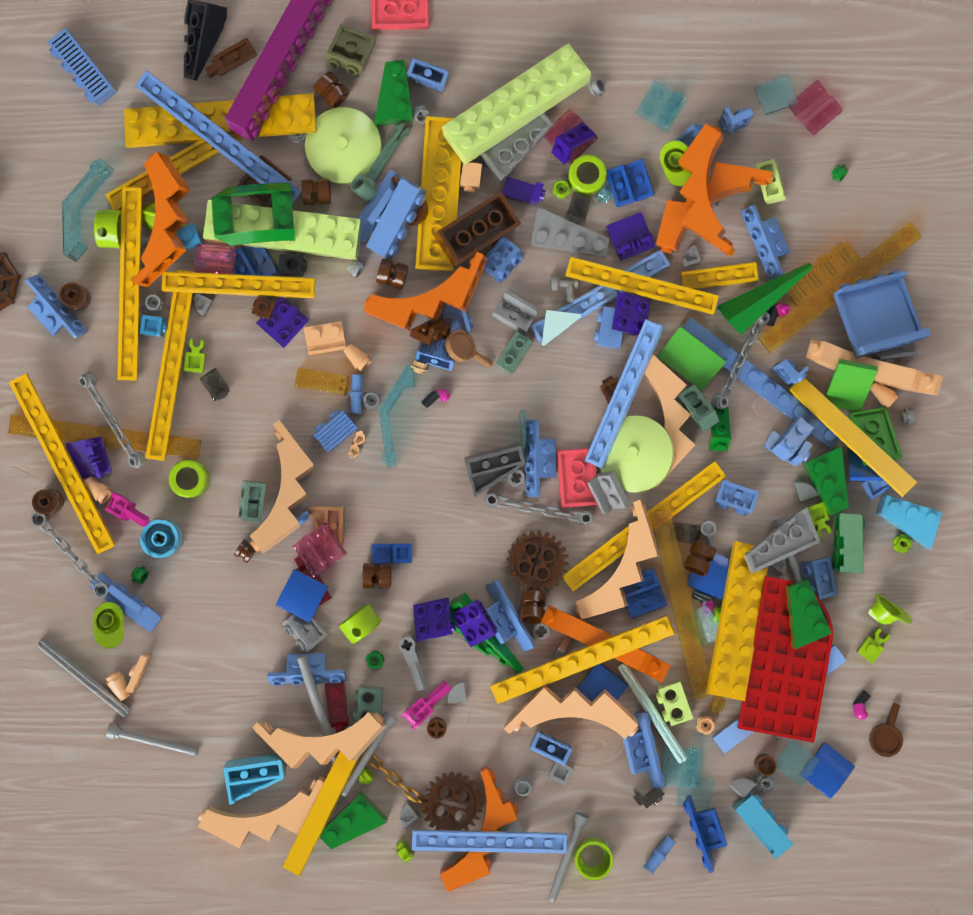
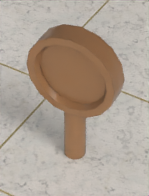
(462, 348)

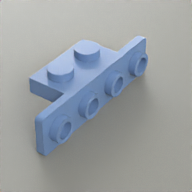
(374, 209)
(767, 241)
(51, 310)
(539, 458)
(130, 604)
(506, 618)
(317, 664)
(642, 751)

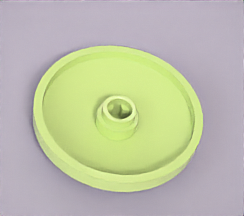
(343, 145)
(640, 454)

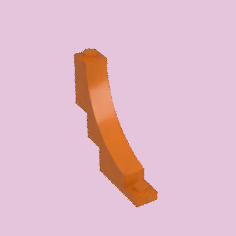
(698, 162)
(725, 181)
(164, 243)
(453, 292)
(590, 634)

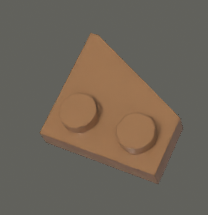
(333, 516)

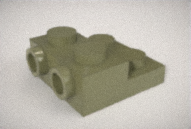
(350, 50)

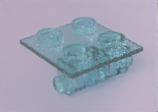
(661, 106)
(685, 773)

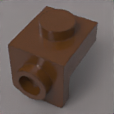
(263, 307)
(608, 387)

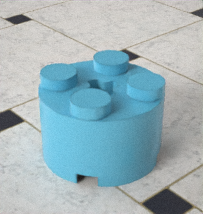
(169, 545)

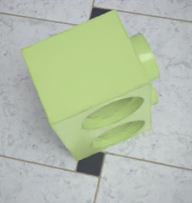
(772, 192)
(678, 701)

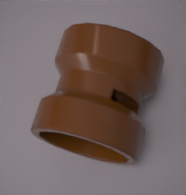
(766, 768)

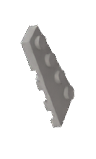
(512, 150)
(563, 235)
(786, 540)

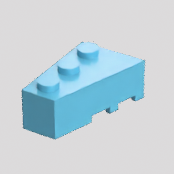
(912, 519)
(252, 774)
(763, 824)

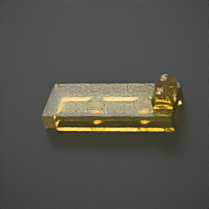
(322, 381)

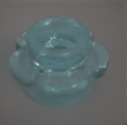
(604, 195)

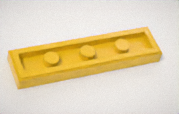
(720, 276)

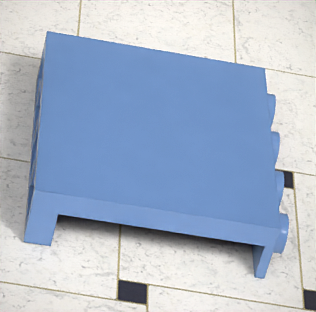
(879, 314)

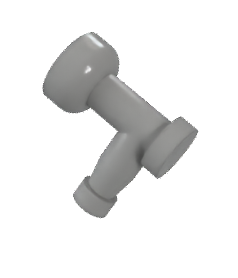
(570, 285)
(708, 529)

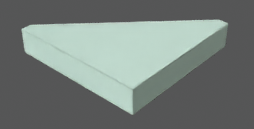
(556, 323)

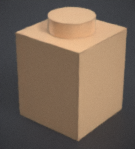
(471, 177)

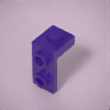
(567, 141)
(523, 191)

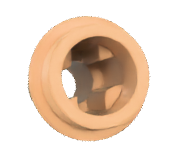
(357, 358)
(884, 394)
(98, 490)
(117, 683)

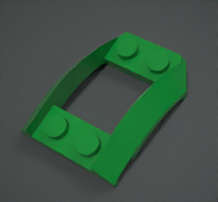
(282, 214)

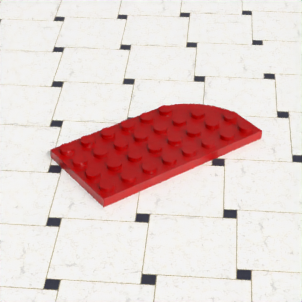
(784, 681)

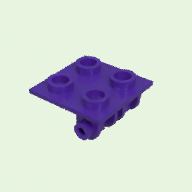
(630, 236)
(630, 313)
(284, 322)
(90, 457)
(433, 619)
(474, 623)

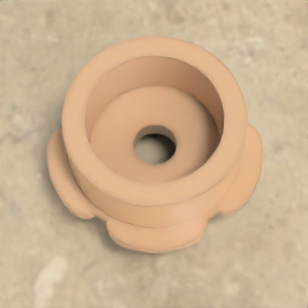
(419, 367)
(700, 725)

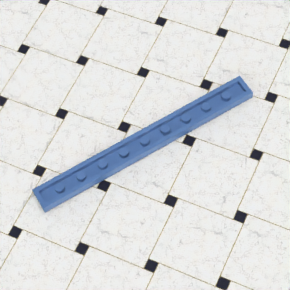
(211, 132)
(763, 385)

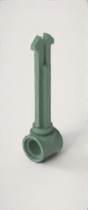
(366, 184)

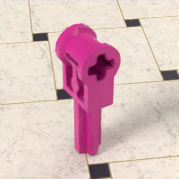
(125, 510)
(422, 708)

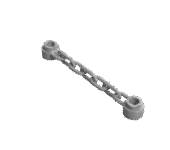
(721, 400)
(136, 459)
(544, 510)
(96, 588)

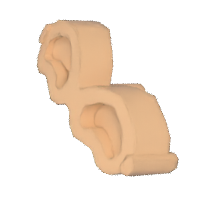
(354, 450)

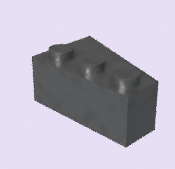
(493, 465)

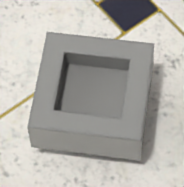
(561, 773)

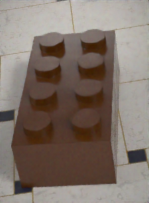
(477, 229)

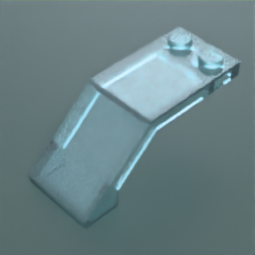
(73, 204)
(404, 381)

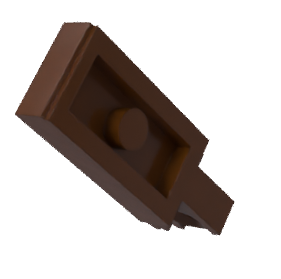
(231, 58)

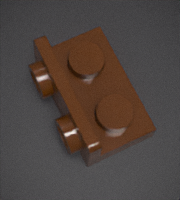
(431, 331)

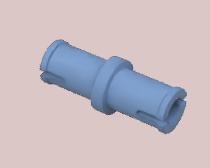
(356, 393)
(659, 854)

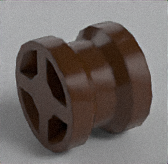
(245, 551)
(436, 731)

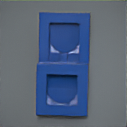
(391, 553)

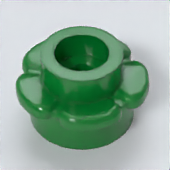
(839, 172)
(139, 575)
(375, 665)

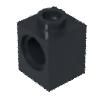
(285, 259)

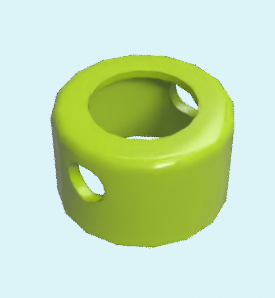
(578, 186)
(110, 226)
(203, 474)
(360, 623)
(599, 871)

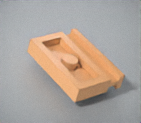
(325, 338)

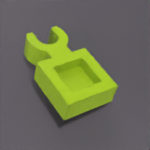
(195, 360)
(819, 515)
(871, 648)
(404, 850)

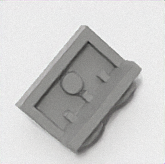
(515, 312)

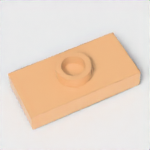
(137, 673)

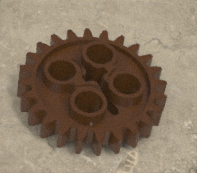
(521, 556)
(456, 786)

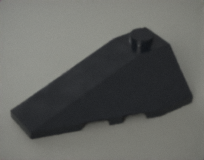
(204, 27)

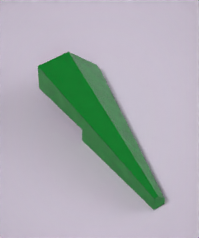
(750, 306)
(490, 645)

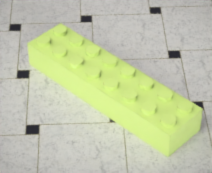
(516, 103)
(313, 232)

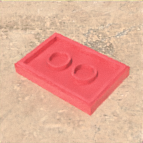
(400, 14)
(573, 478)

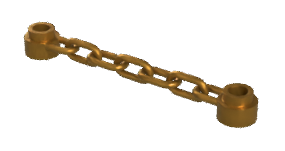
(388, 773)

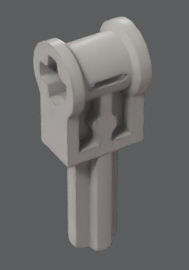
(413, 661)

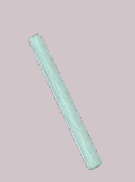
(652, 712)

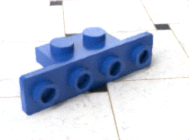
(707, 829)

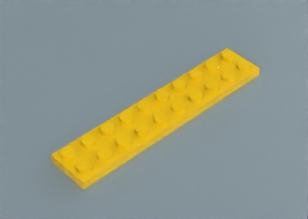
(158, 127)

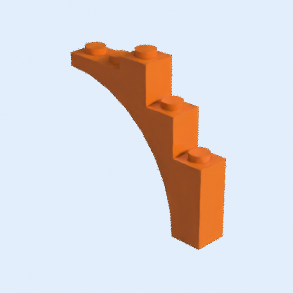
(498, 813)

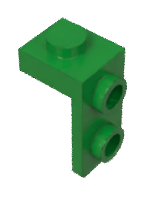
(720, 432)

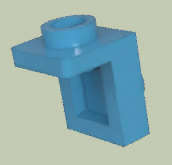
(153, 326)

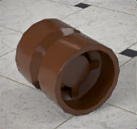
(329, 88)
(322, 193)
(386, 270)
(75, 296)
(47, 501)
(699, 559)
(383, 576)
(533, 604)

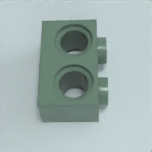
(513, 353)
(699, 408)
(251, 501)
(364, 706)

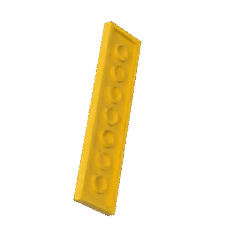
(442, 182)
(736, 627)

